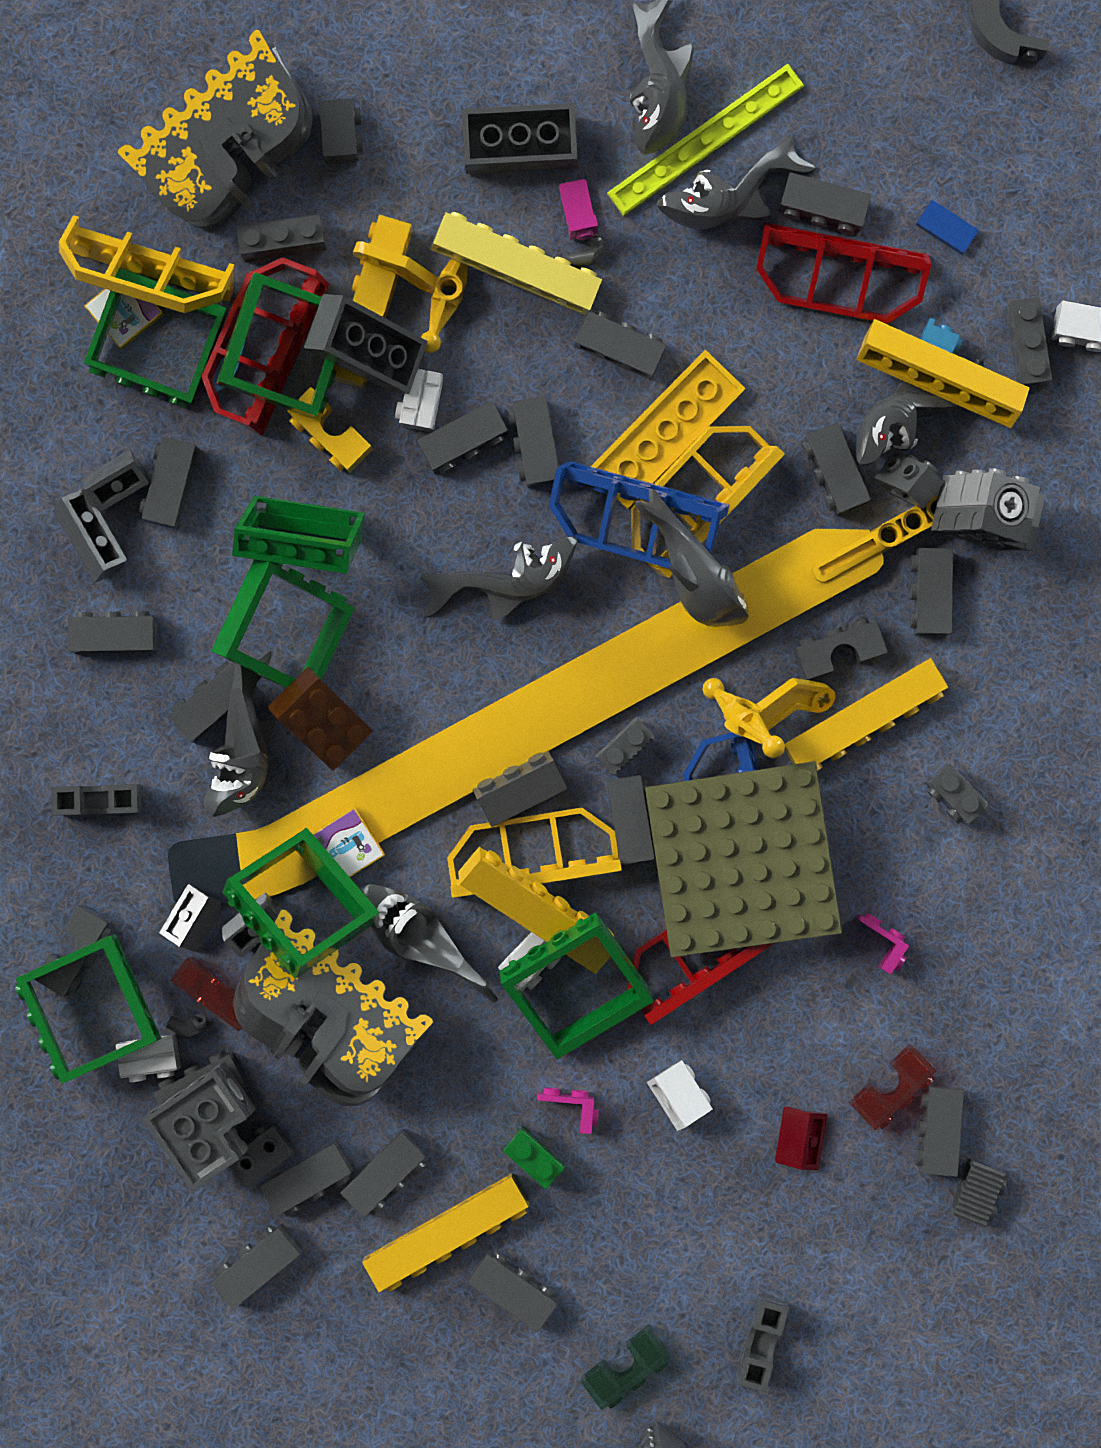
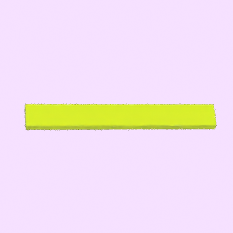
(705, 140)

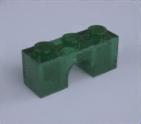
(609, 1385)

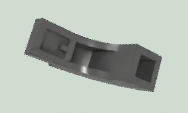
(998, 38)

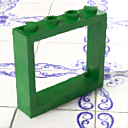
(237, 340)
(126, 378)
(294, 548)
(244, 609)
(331, 875)
(129, 988)
(597, 1020)

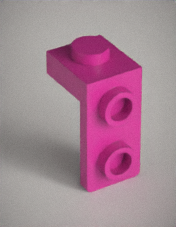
(578, 210)
(894, 957)
(589, 1116)

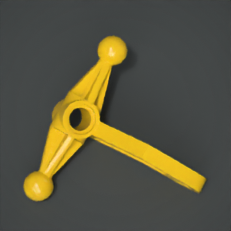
(442, 305)
(756, 720)

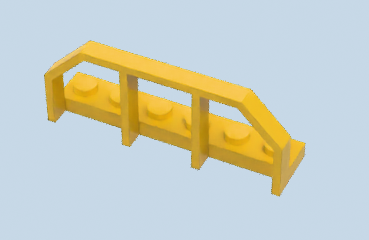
(167, 268)
(732, 495)
(549, 872)

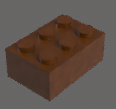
(320, 719)

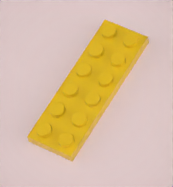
(672, 423)

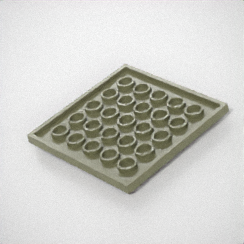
(743, 859)

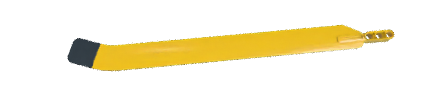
(549, 708)

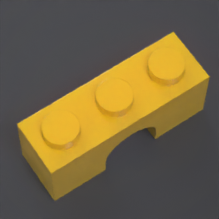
(346, 449)

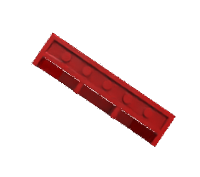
(857, 251)
(289, 346)
(703, 978)

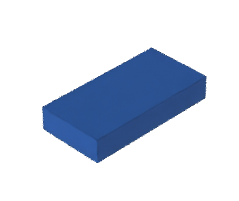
(947, 227)

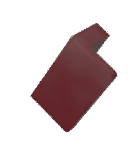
(801, 1138)

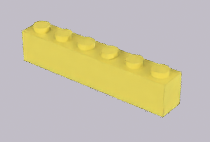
(516, 263)

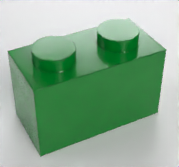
(534, 1157)

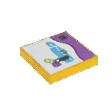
(130, 319)
(350, 842)

